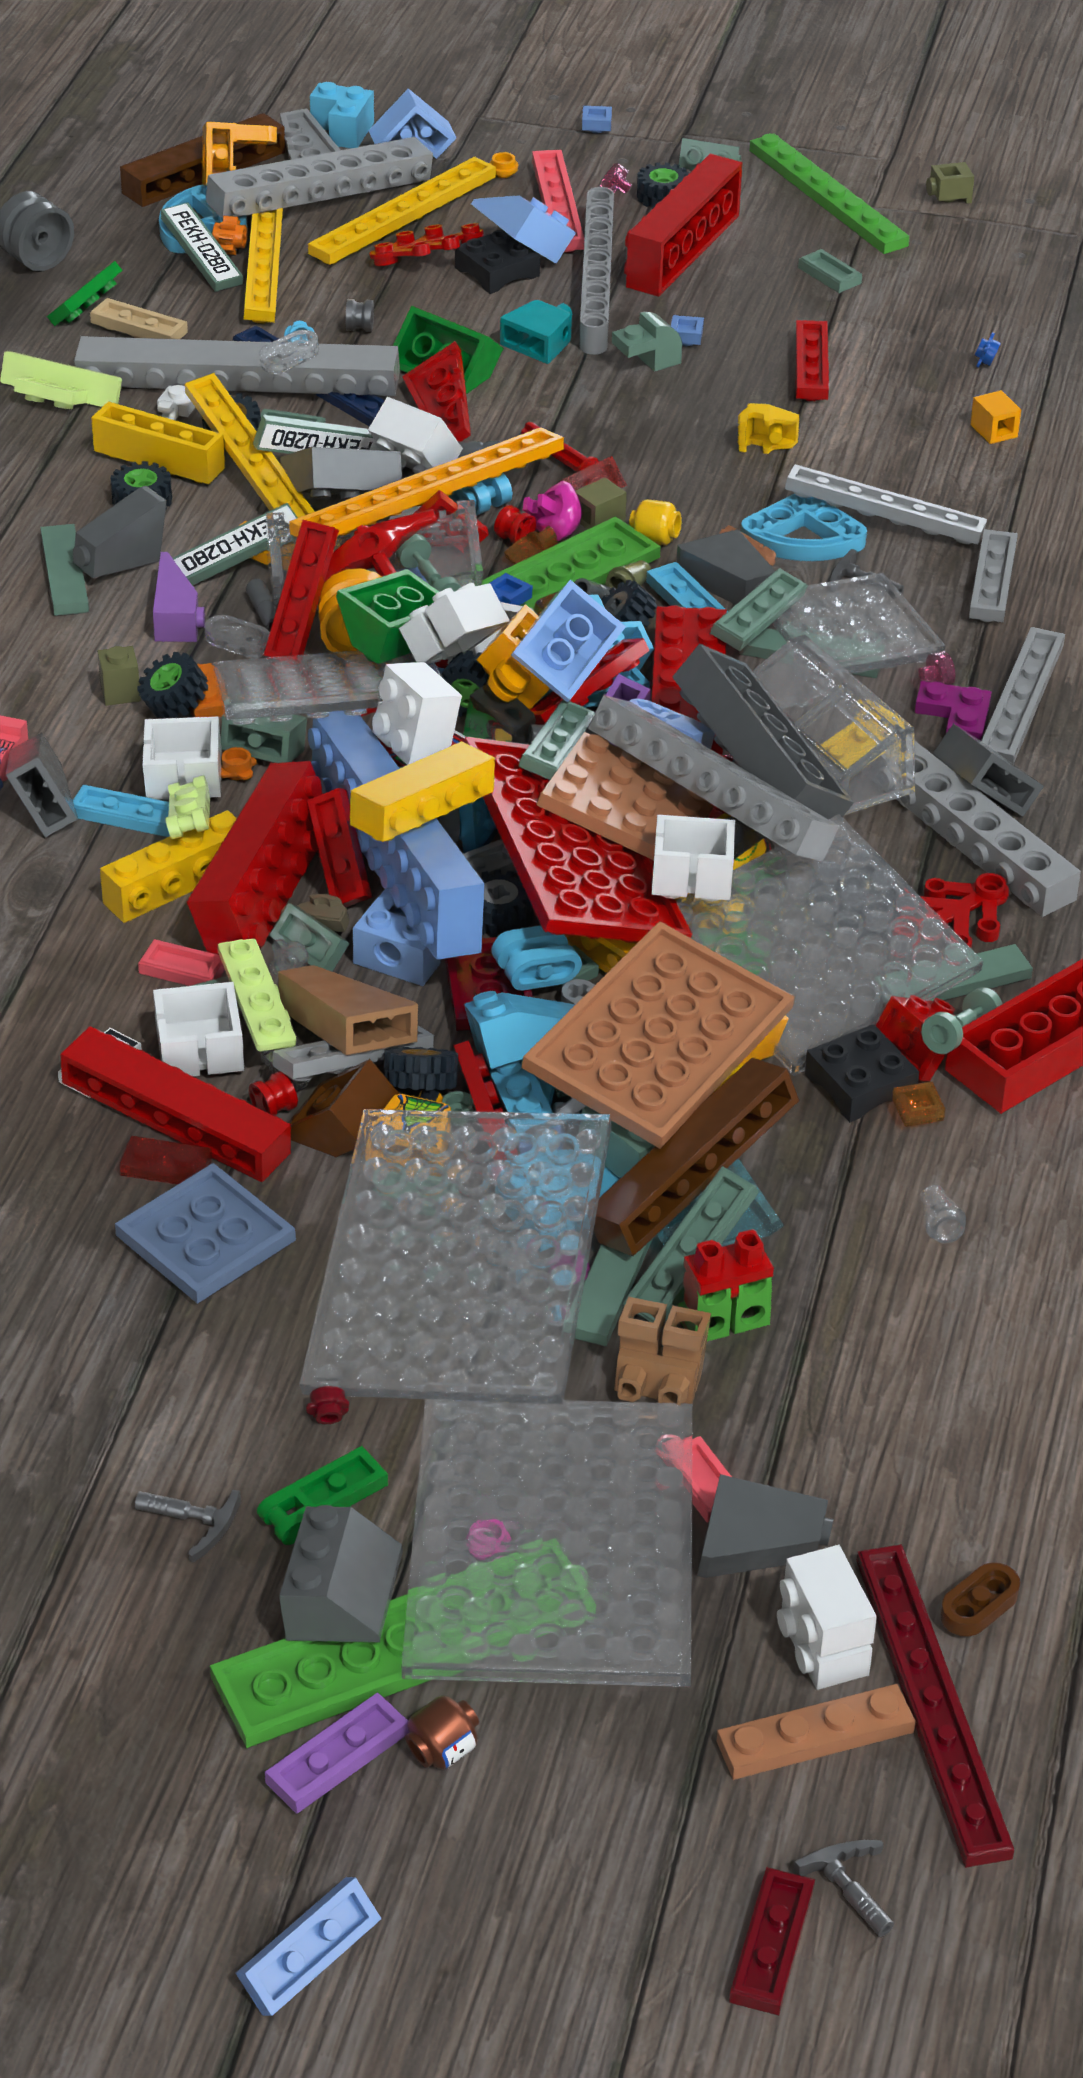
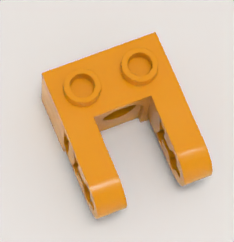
(219, 142)

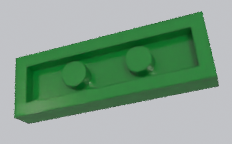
(86, 295)

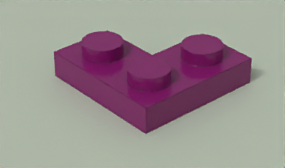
(962, 705)

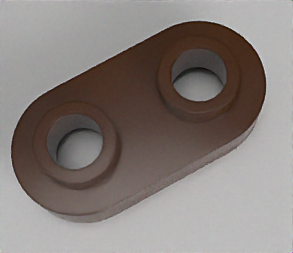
(976, 1602)

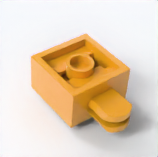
(506, 675)

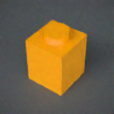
(995, 417)

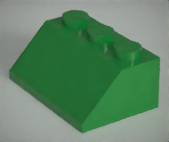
(427, 334)
(379, 608)

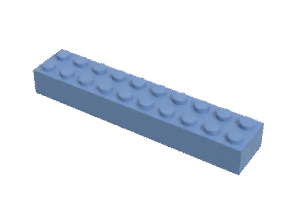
(417, 867)

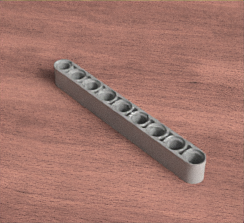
(596, 271)

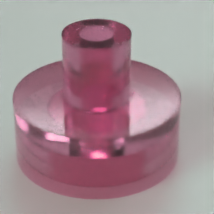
(616, 179)
(938, 669)

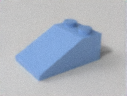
(529, 223)
(568, 640)

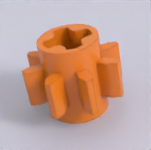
(230, 234)

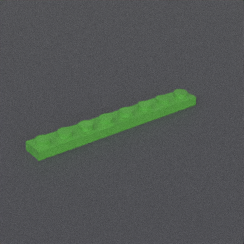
(829, 193)

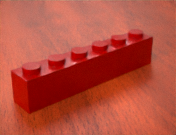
(176, 1103)

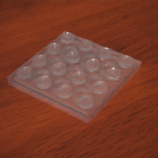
(861, 624)

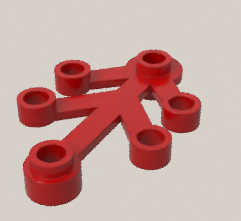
(434, 239)
(987, 890)

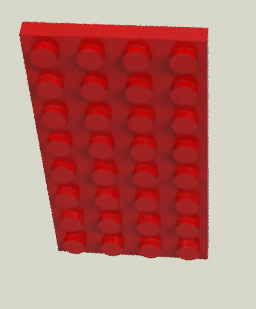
(570, 873)

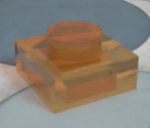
(918, 1104)

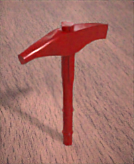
(376, 544)

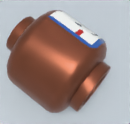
(442, 1732)

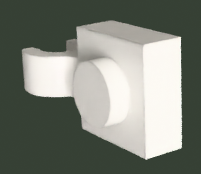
(174, 403)

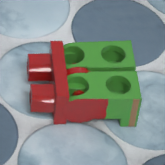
(728, 1283)

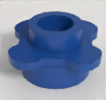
(987, 350)

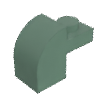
(651, 340)

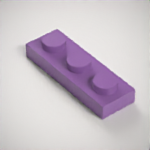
(336, 1752)

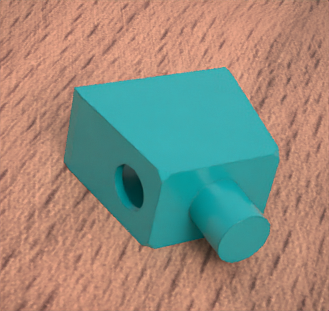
(537, 330)

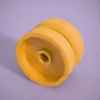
(331, 621)

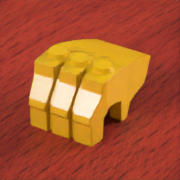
(767, 427)

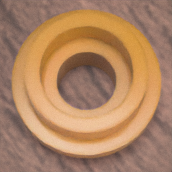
(505, 164)

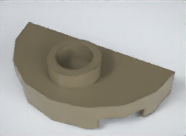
(326, 910)

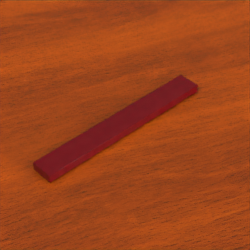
(935, 1707)

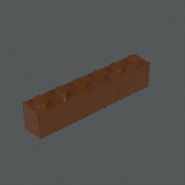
(181, 165)
(686, 1164)

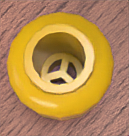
(657, 521)

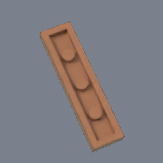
(815, 1731)

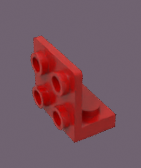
(903, 1024)

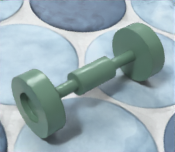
(415, 554)
(944, 1031)

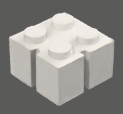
(416, 434)
(453, 623)
(415, 711)
(179, 752)
(693, 857)
(199, 1028)
(827, 1617)

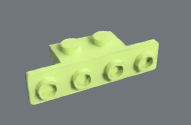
(58, 382)
(257, 995)

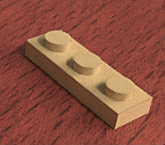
(137, 321)

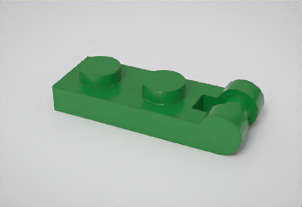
(335, 1484)

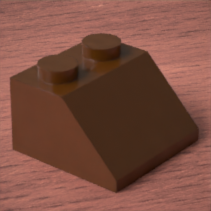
(334, 1110)

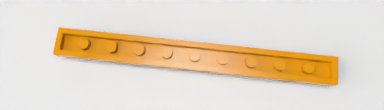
(447, 477)

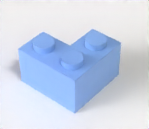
(414, 118)

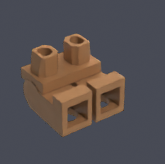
(660, 1357)

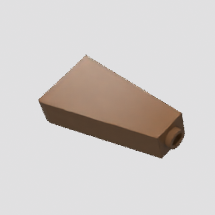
(347, 1011)

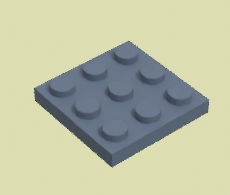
(205, 1232)

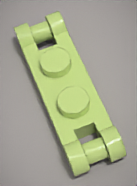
(188, 807)

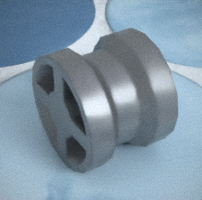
(359, 315)

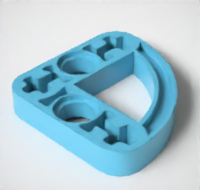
(197, 199)
(838, 535)

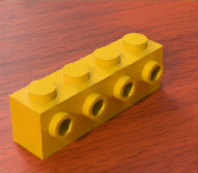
(152, 438)
(421, 791)
(161, 870)

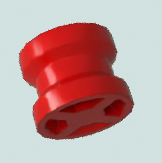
(513, 524)
(274, 1094)

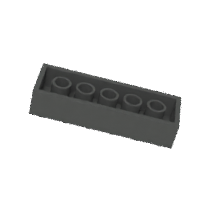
(757, 730)

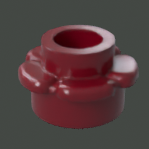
(327, 1404)

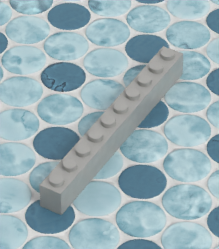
(238, 367)

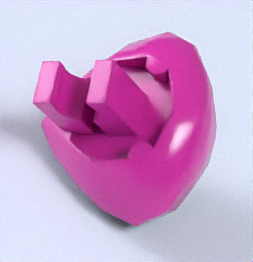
(556, 508)

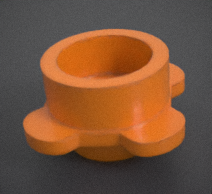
(237, 764)

